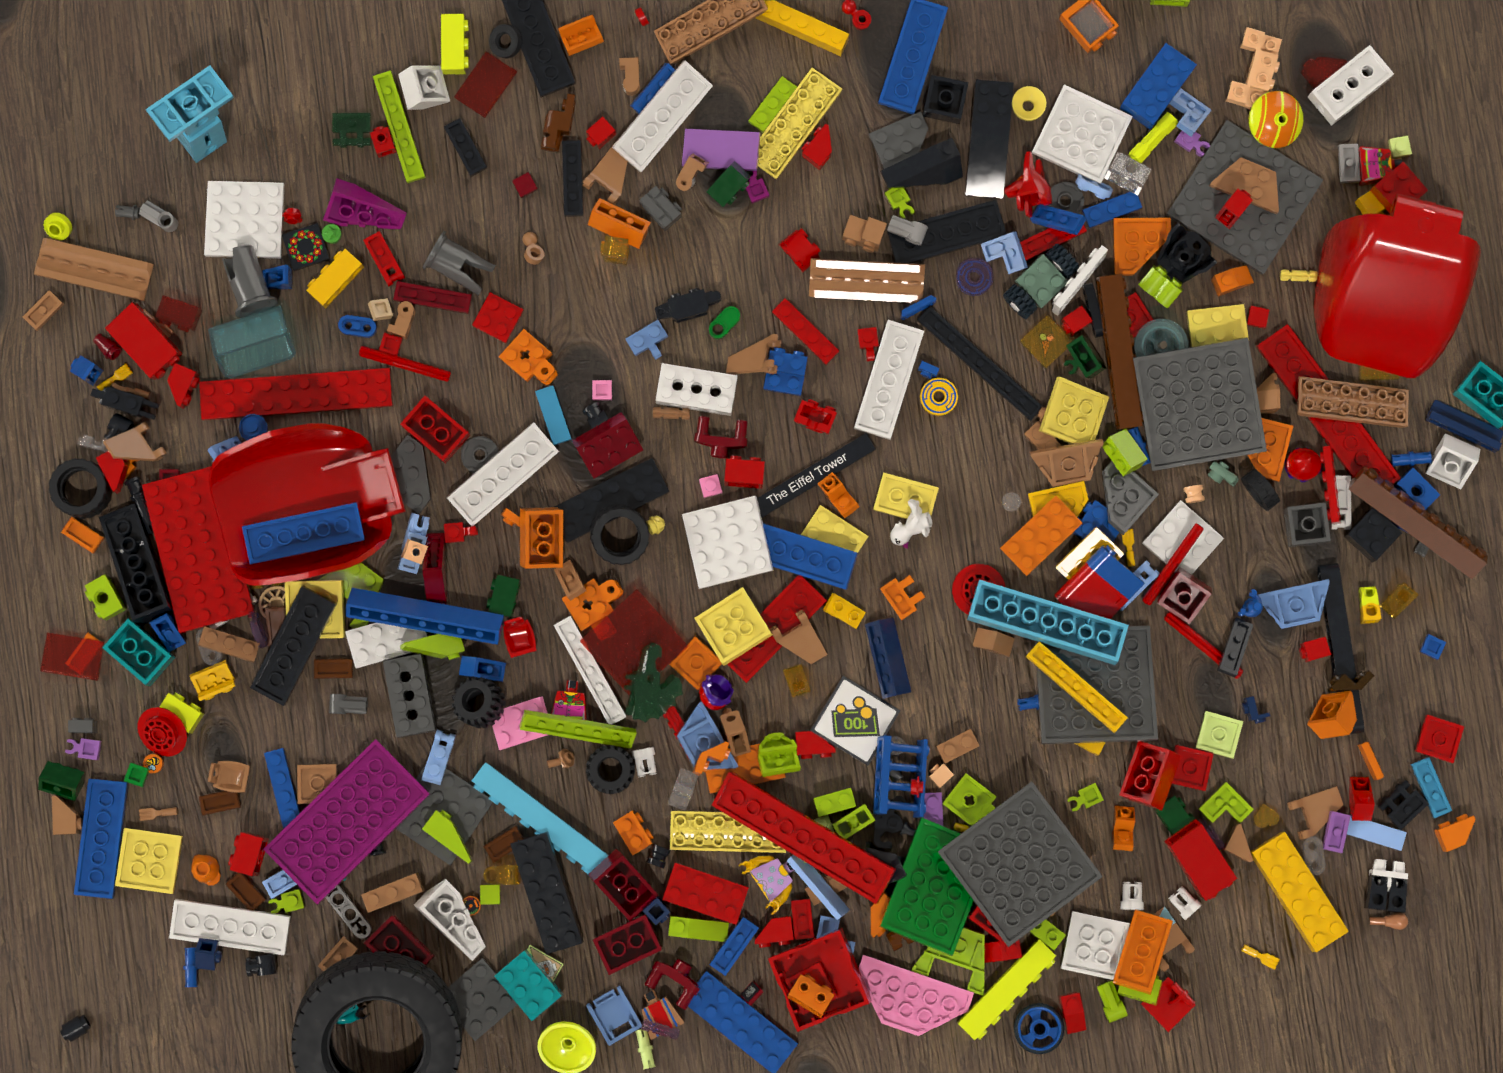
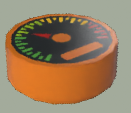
(472, 904)

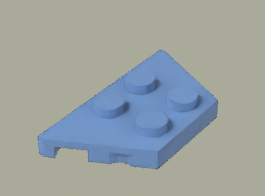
(1296, 604)
(701, 735)

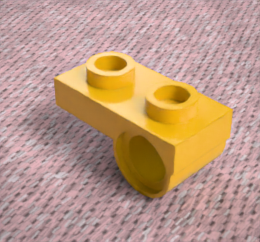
(844, 610)

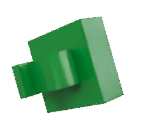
(136, 774)

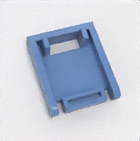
(612, 1012)

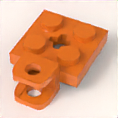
(536, 364)
(601, 598)

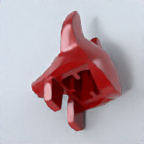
(1030, 186)

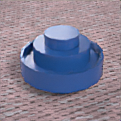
(252, 426)

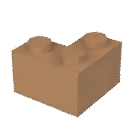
(864, 233)

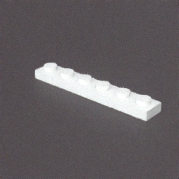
(590, 671)

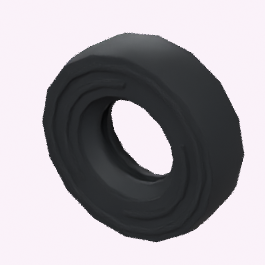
(494, 41)

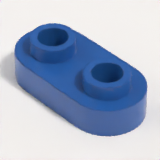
(358, 326)

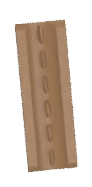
(705, 25)
(93, 269)
(866, 280)
(1352, 402)

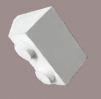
(423, 87)
(1453, 461)

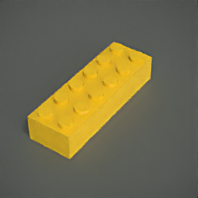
(1298, 892)

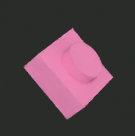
(601, 390)
(710, 486)

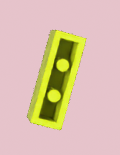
(454, 44)

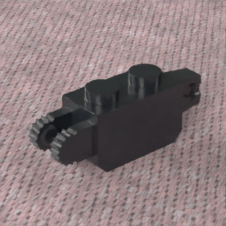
(688, 306)
(124, 402)

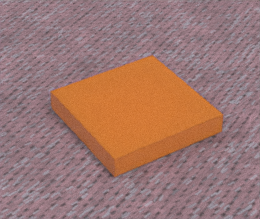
(696, 663)

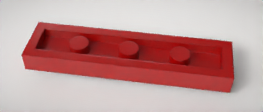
(1045, 241)
(805, 331)
(1330, 477)

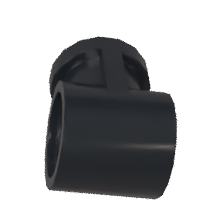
(595, 415)
(117, 425)
(261, 965)

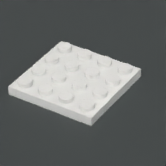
(1082, 134)
(244, 216)
(727, 542)

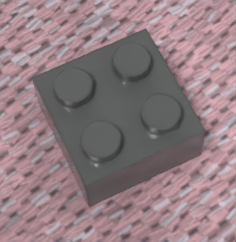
(78, 725)

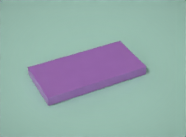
(723, 148)

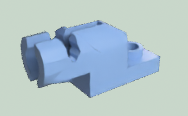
(415, 534)

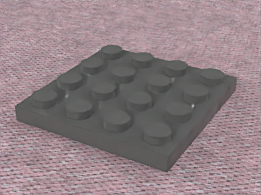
(456, 798)

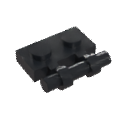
(1405, 810)

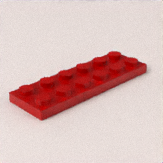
(780, 612)

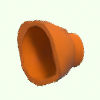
(205, 869)

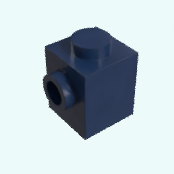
(657, 911)
(207, 954)

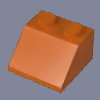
(1333, 715)

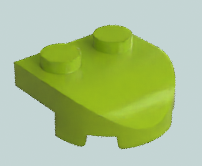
(778, 755)

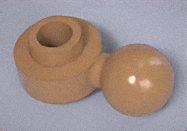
(530, 240)

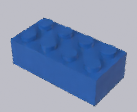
(1158, 86)

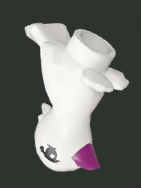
(916, 523)

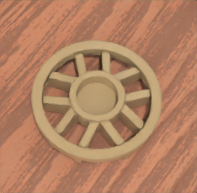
(274, 601)

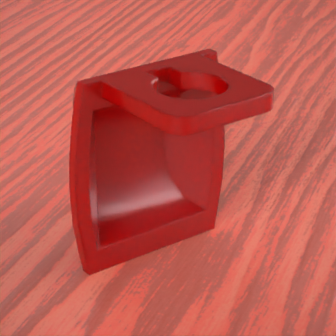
(519, 637)

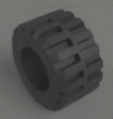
(488, 712)
(598, 757)

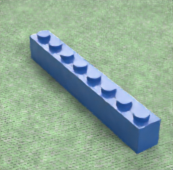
(424, 616)

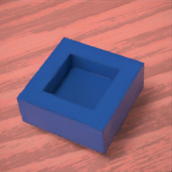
(928, 370)
(1432, 647)

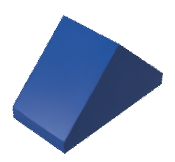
(278, 277)

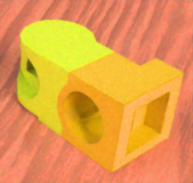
(1369, 605)

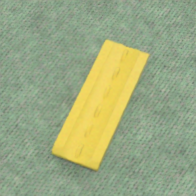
(796, 122)
(715, 833)

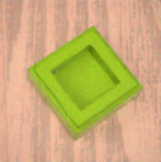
(489, 894)

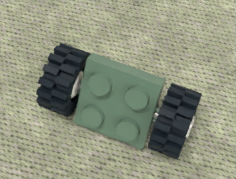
(1041, 281)

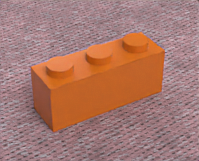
(618, 223)

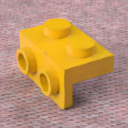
(213, 680)

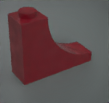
(434, 569)

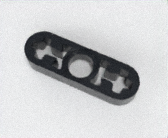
(1093, 309)

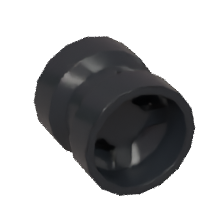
(658, 856)

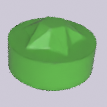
(331, 233)

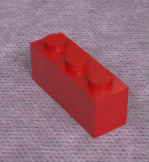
(1234, 208)

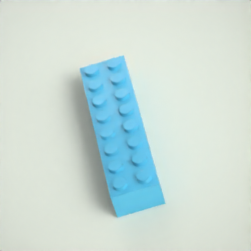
(1047, 622)

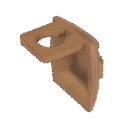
(229, 776)

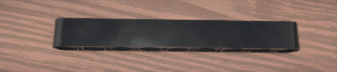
(1339, 634)

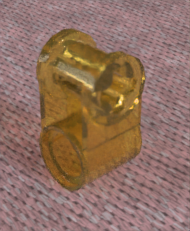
(504, 875)

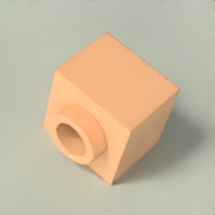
(408, 549)
(940, 774)

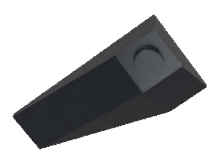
(931, 166)

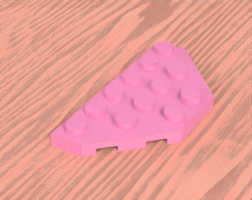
(911, 999)

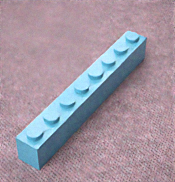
(539, 817)

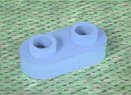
(1101, 190)

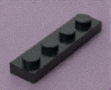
(572, 178)

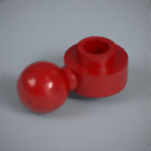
(849, 8)

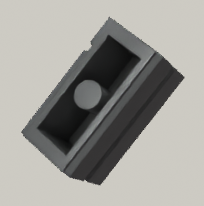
(660, 207)

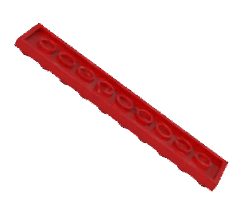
(296, 394)
(1348, 439)
(803, 837)

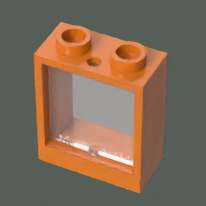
(1089, 24)

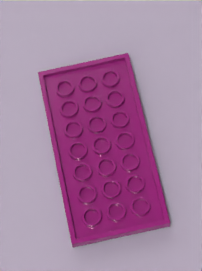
(346, 822)

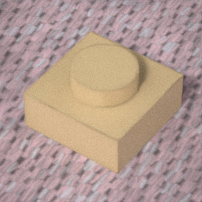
(380, 309)

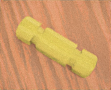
(1298, 275)

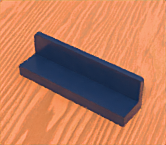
(1465, 426)
(888, 658)

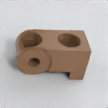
(632, 80)
(689, 171)
(404, 320)

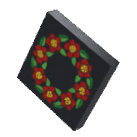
(305, 247)

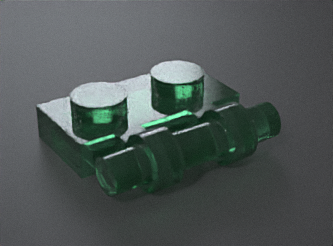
(351, 123)

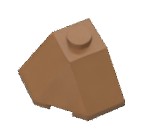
(1269, 395)

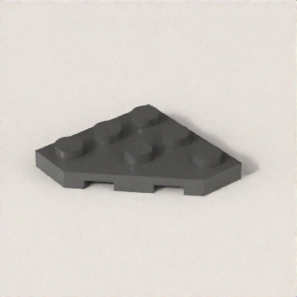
(899, 139)
(412, 474)
(1125, 497)

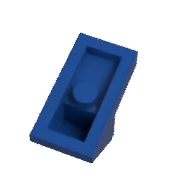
(168, 632)

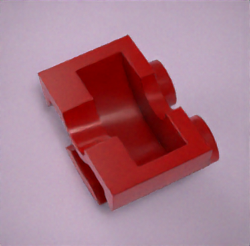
(800, 249)
(815, 417)

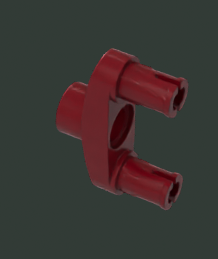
(720, 445)
(678, 973)

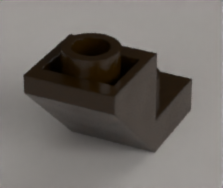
(1344, 683)

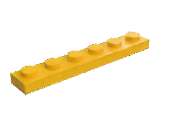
(1076, 687)

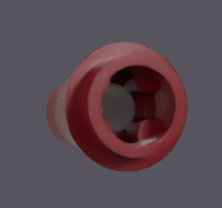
(109, 348)

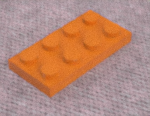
(1041, 535)
(747, 768)
(1142, 952)

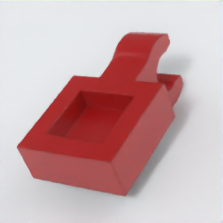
(868, 340)
(456, 532)

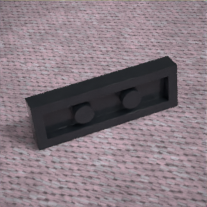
(465, 147)
(1235, 647)

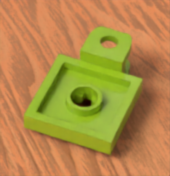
(982, 797)

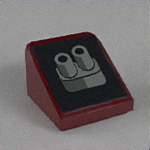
(751, 993)

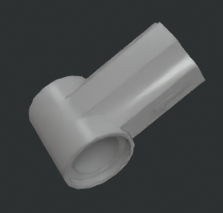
(158, 216)
(912, 231)

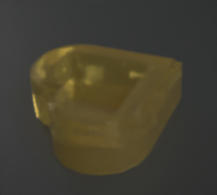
(1265, 816)

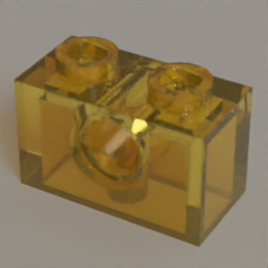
(615, 250)

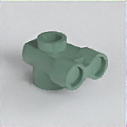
(1220, 471)

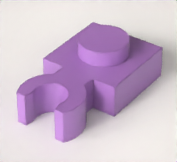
(1188, 142)
(87, 748)

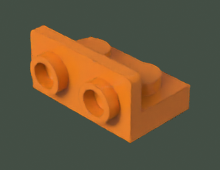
(633, 832)

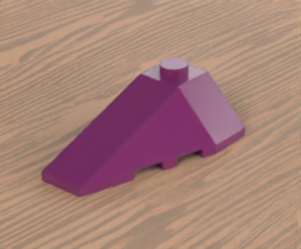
(359, 207)

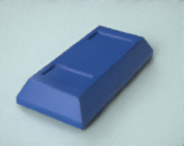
(917, 307)

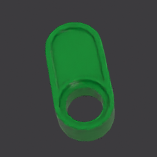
(727, 319)

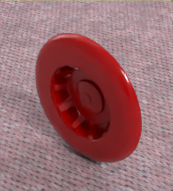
(962, 578)
(158, 736)

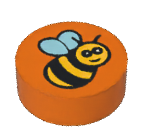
(154, 763)

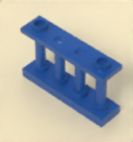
(885, 765)

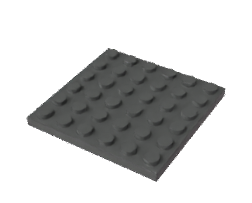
(1257, 232)
(1199, 404)
(1125, 685)
(1020, 864)

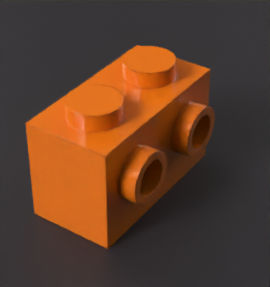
(811, 995)

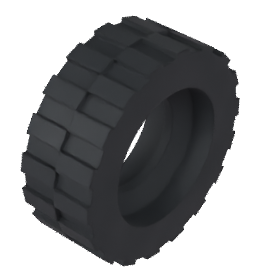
(1260, 489)

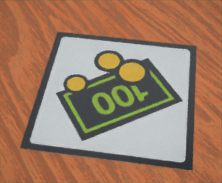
(855, 720)

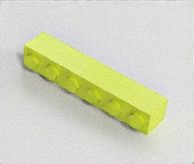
(1006, 989)

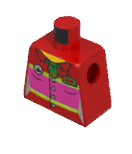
(1375, 164)
(570, 703)

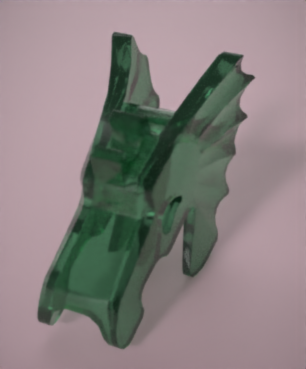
(649, 697)

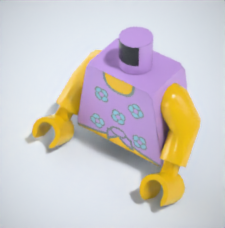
(771, 878)

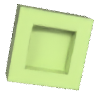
(1399, 147)

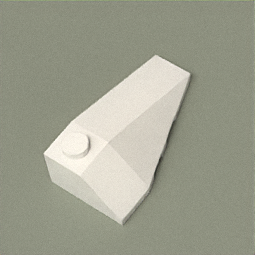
(448, 913)

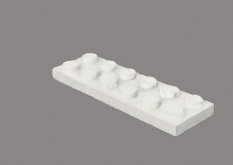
(662, 116)
(889, 379)
(502, 474)
(230, 926)

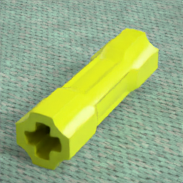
(1153, 138)

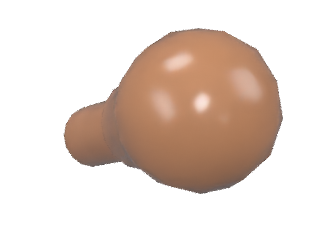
(1396, 921)

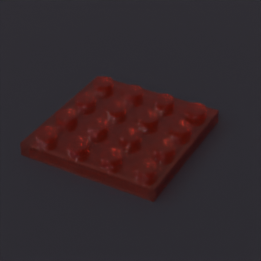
(625, 632)

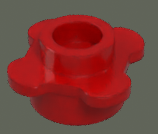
(292, 216)
(916, 786)

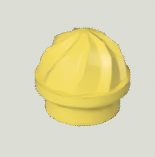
(655, 524)

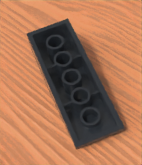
(989, 138)
(136, 565)

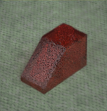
(1320, 69)

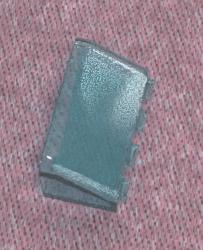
(252, 342)

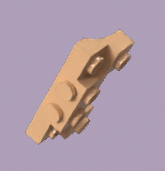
(1261, 70)

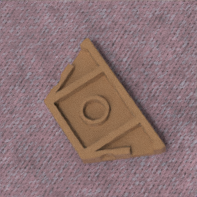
(1253, 178)
(1068, 462)

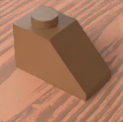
(65, 817)

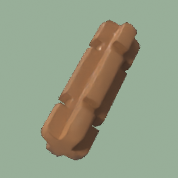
(671, 413)

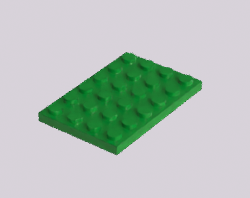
(930, 900)

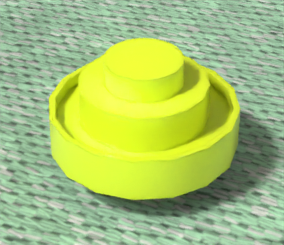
(57, 226)

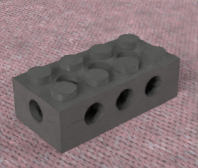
(397, 692)

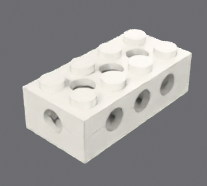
(1351, 73)
(696, 377)

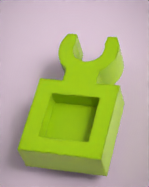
(898, 198)
(1088, 796)
(290, 902)

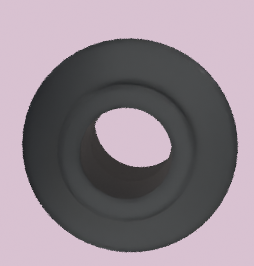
(75, 1028)

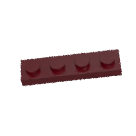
(433, 297)

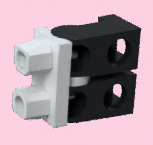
(1387, 888)

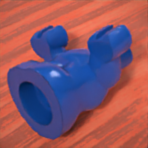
(1251, 607)

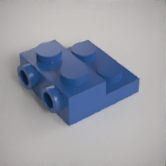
(789, 373)
(1095, 516)

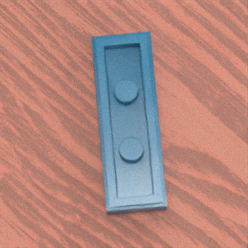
(553, 415)
(1431, 787)

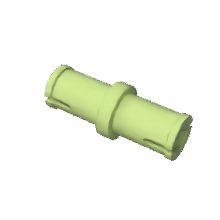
(645, 1049)

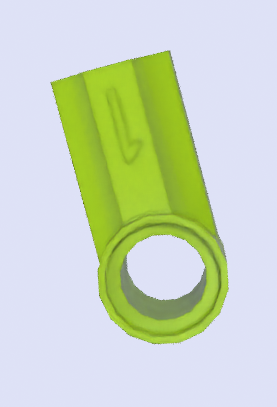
(1113, 1006)

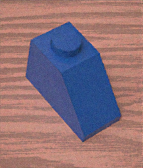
(86, 370)
(482, 668)

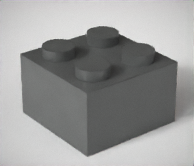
(1307, 525)

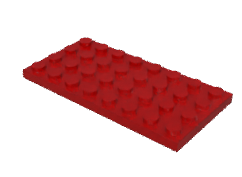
(194, 552)

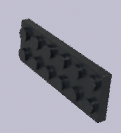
(540, 45)
(951, 233)
(632, 488)
(293, 645)
(547, 892)

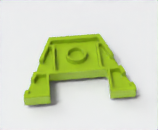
(357, 577)
(968, 954)

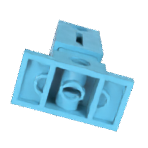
(192, 113)

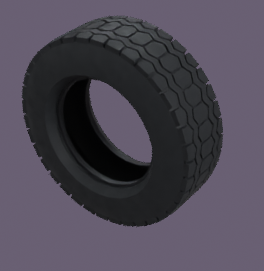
(377, 978)

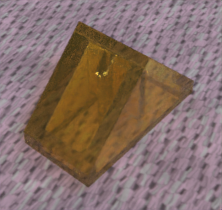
(1398, 599)
(796, 681)

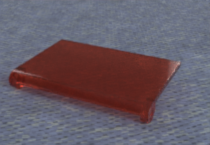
(485, 84)
(72, 656)

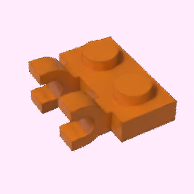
(899, 599)

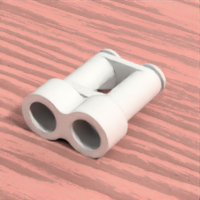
(644, 754)
(1132, 904)
(1188, 909)

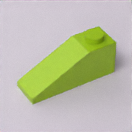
(436, 646)
(445, 832)
(698, 929)

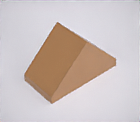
(993, 641)
(1237, 844)

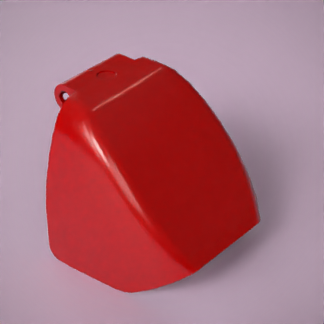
(1394, 286)
(301, 473)

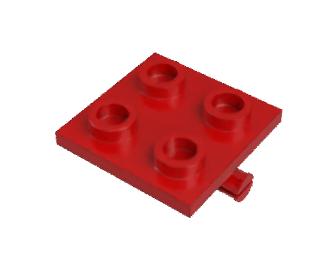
(1171, 1004)

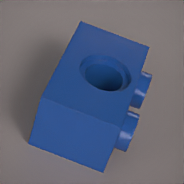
(1411, 479)

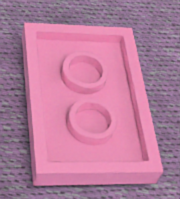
(507, 728)

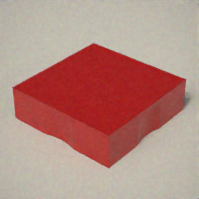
(840, 967)

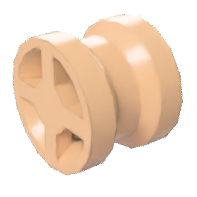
(1194, 494)

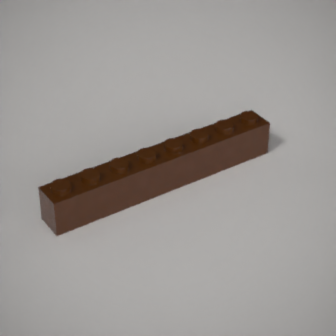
(1119, 350)
(1418, 522)

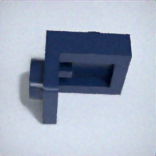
(1249, 708)

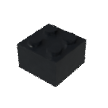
(945, 99)
(1373, 534)

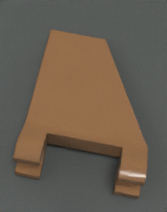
(609, 174)
(754, 358)
(133, 446)
(801, 640)
(1317, 809)

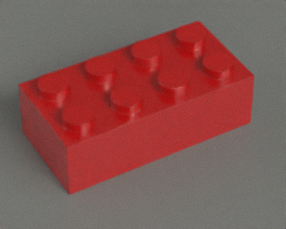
(705, 893)

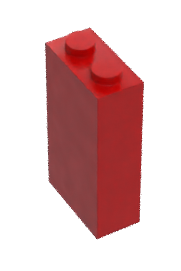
(144, 341)
(1200, 860)

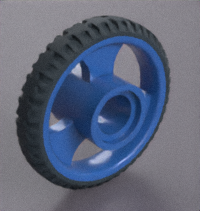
(1034, 1011)

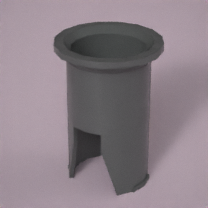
(450, 257)
(248, 282)

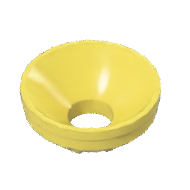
(1029, 94)

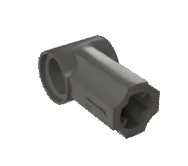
(346, 704)

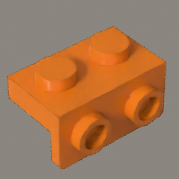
(580, 35)

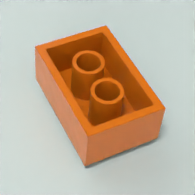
(541, 537)

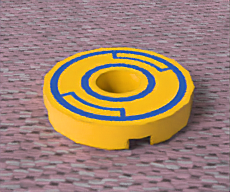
(938, 385)

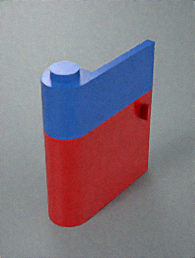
(1100, 585)

